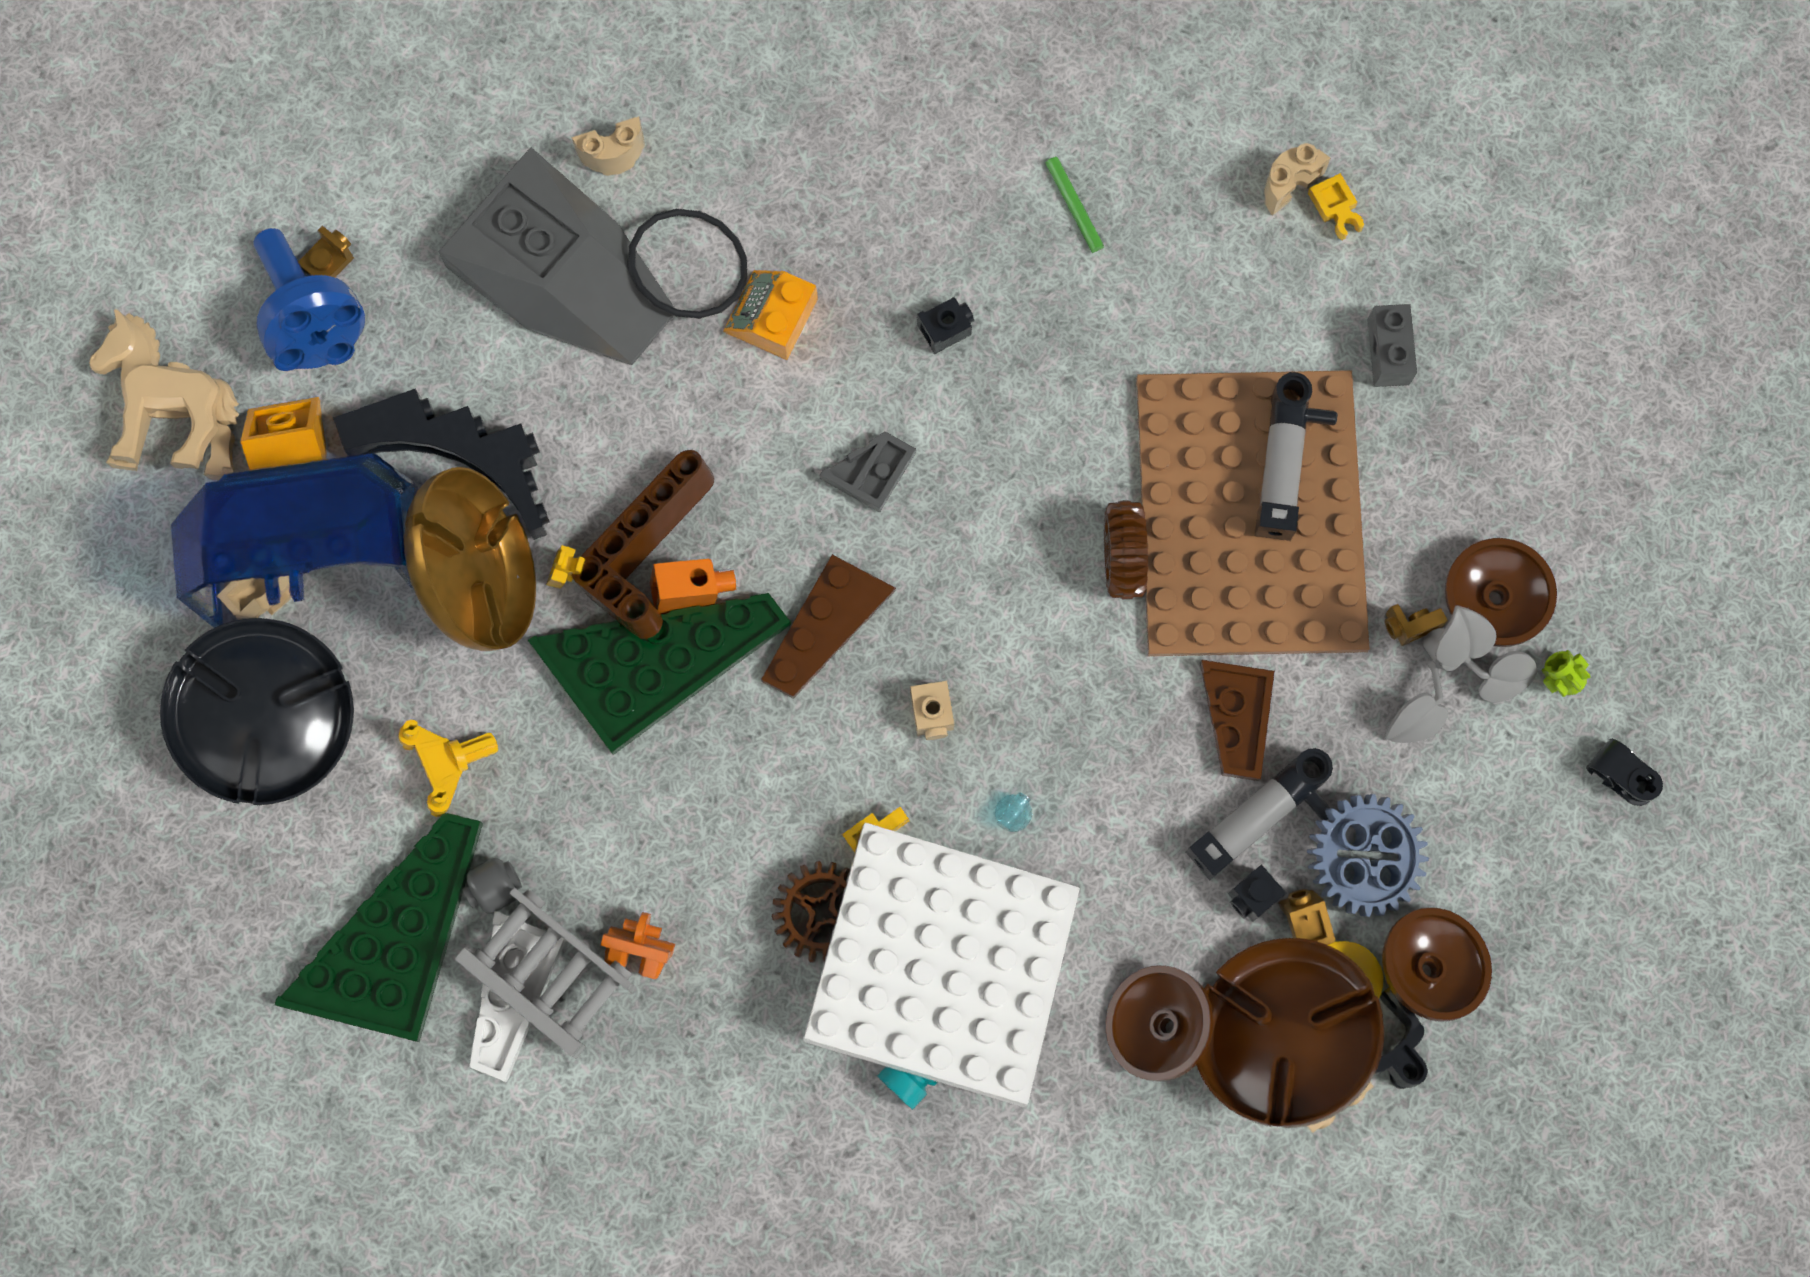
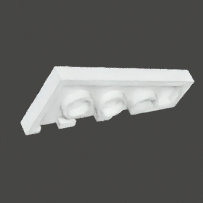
(499, 1026)

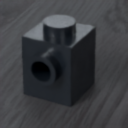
(1256, 894)

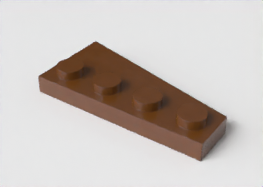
(828, 619)

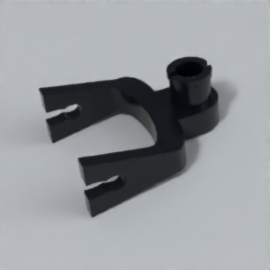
(1404, 1054)

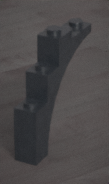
(410, 424)

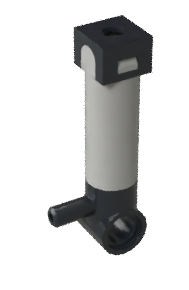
(1284, 455)
(1262, 812)

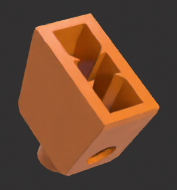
(674, 587)

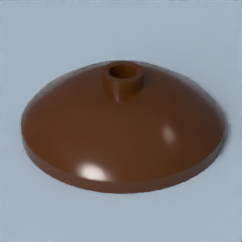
(1514, 573)
(1456, 959)
(1139, 1020)

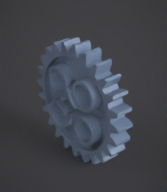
(1369, 821)

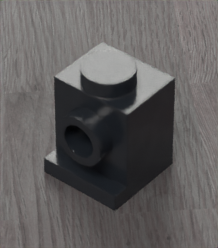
(942, 335)

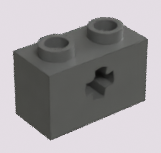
(1392, 345)

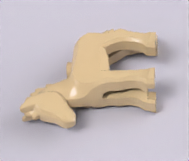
(165, 393)

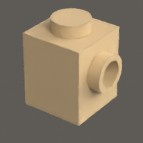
(932, 710)

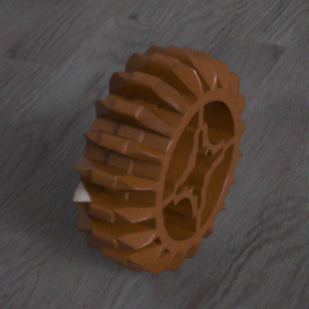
(1125, 549)
(794, 896)

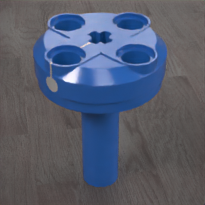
(308, 317)

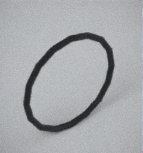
(686, 313)

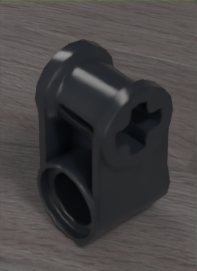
(1623, 771)

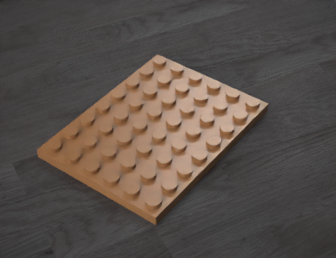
(1201, 489)

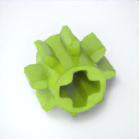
(1565, 673)

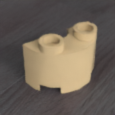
(614, 152)
(1293, 167)
(248, 597)

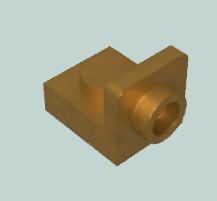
(328, 255)
(1419, 623)
(1308, 916)

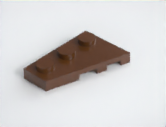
(1239, 715)

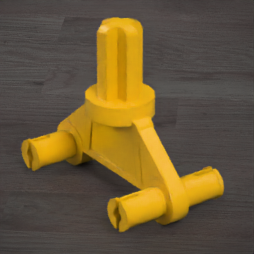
(444, 760)

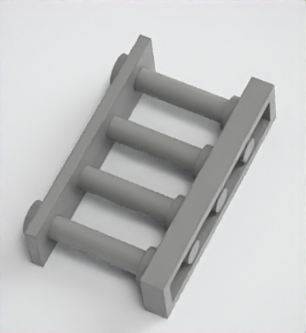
(511, 985)

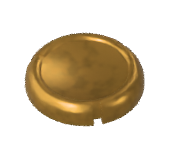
(468, 559)

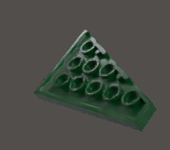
(635, 682)
(391, 951)

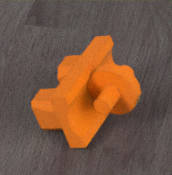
(642, 943)

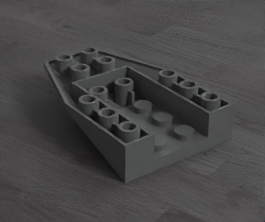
(557, 264)

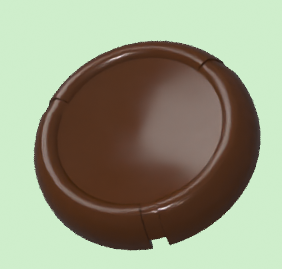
(1291, 1033)

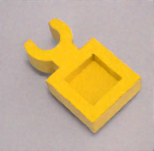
(1335, 201)

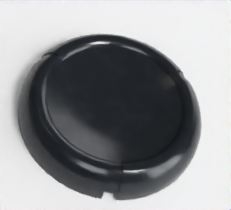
(256, 711)

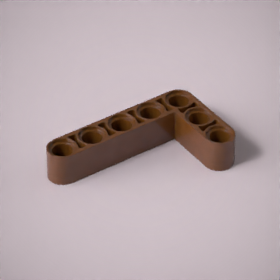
(635, 536)

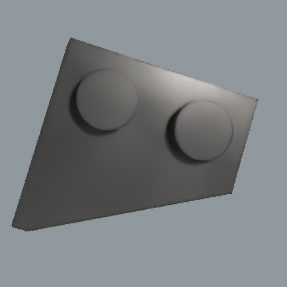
(871, 471)

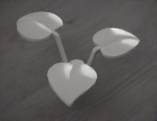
(1464, 638)

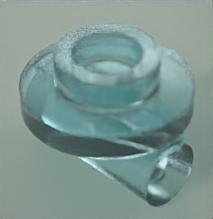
(1013, 812)

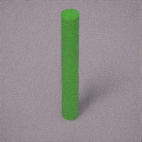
(1074, 204)

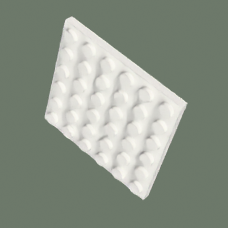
(943, 965)

